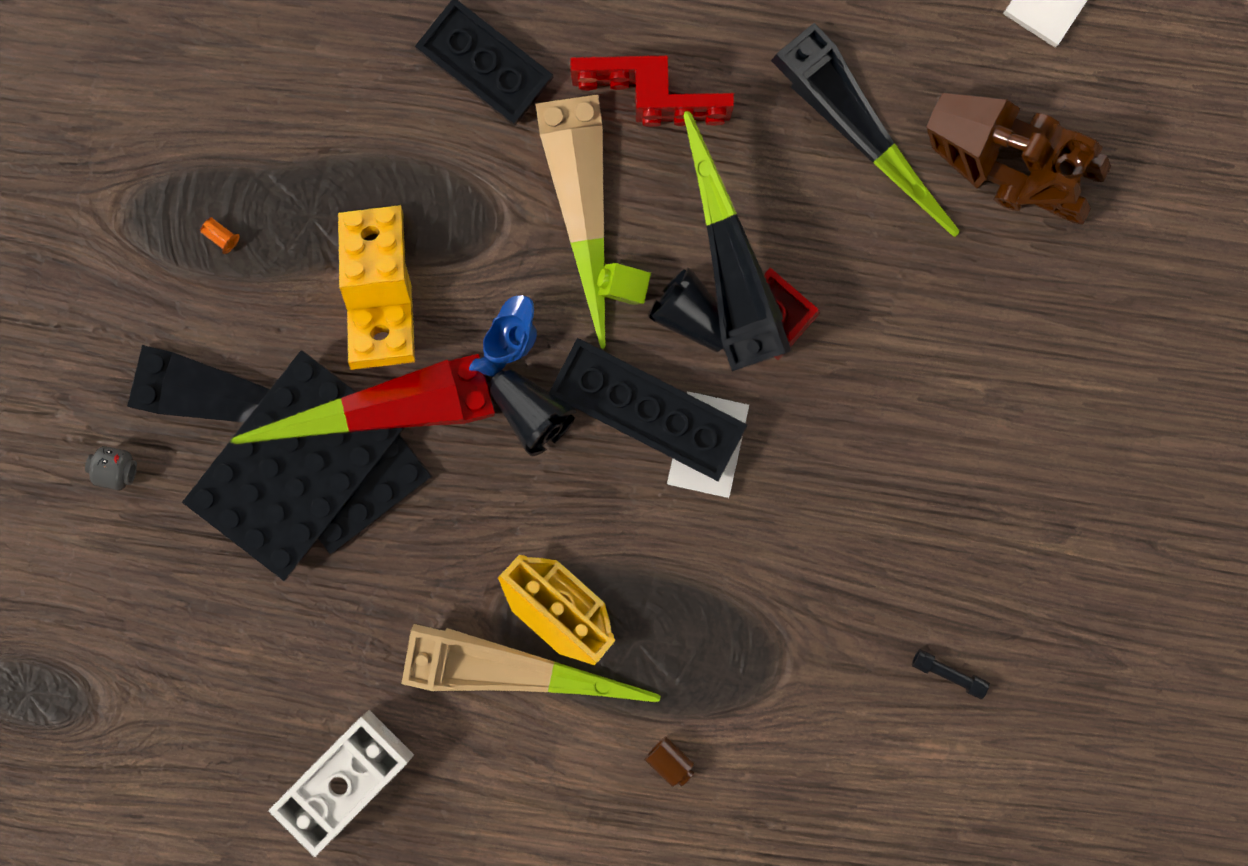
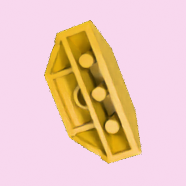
(558, 607)

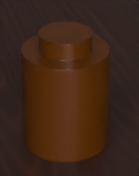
(670, 762)

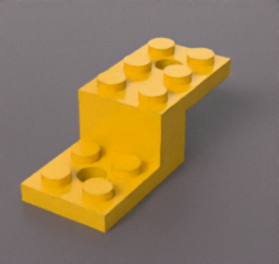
(376, 287)

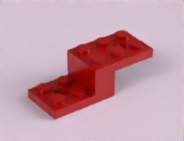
(651, 89)

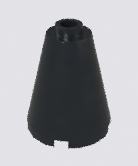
(689, 310)
(531, 410)

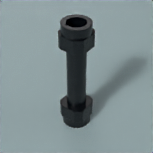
(974, 685)

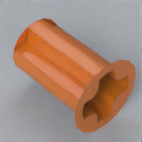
(219, 235)

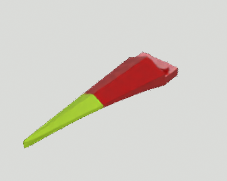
(427, 397)

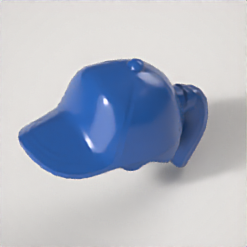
(509, 336)

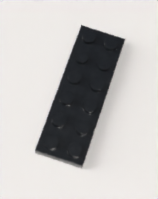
(648, 409)

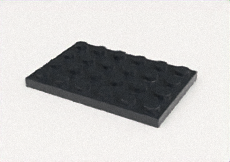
(287, 491)

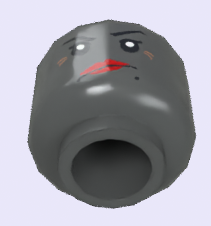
(111, 468)

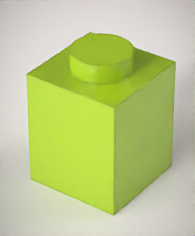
(623, 283)

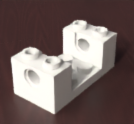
(363, 756)

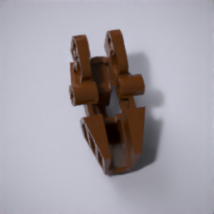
(973, 128)

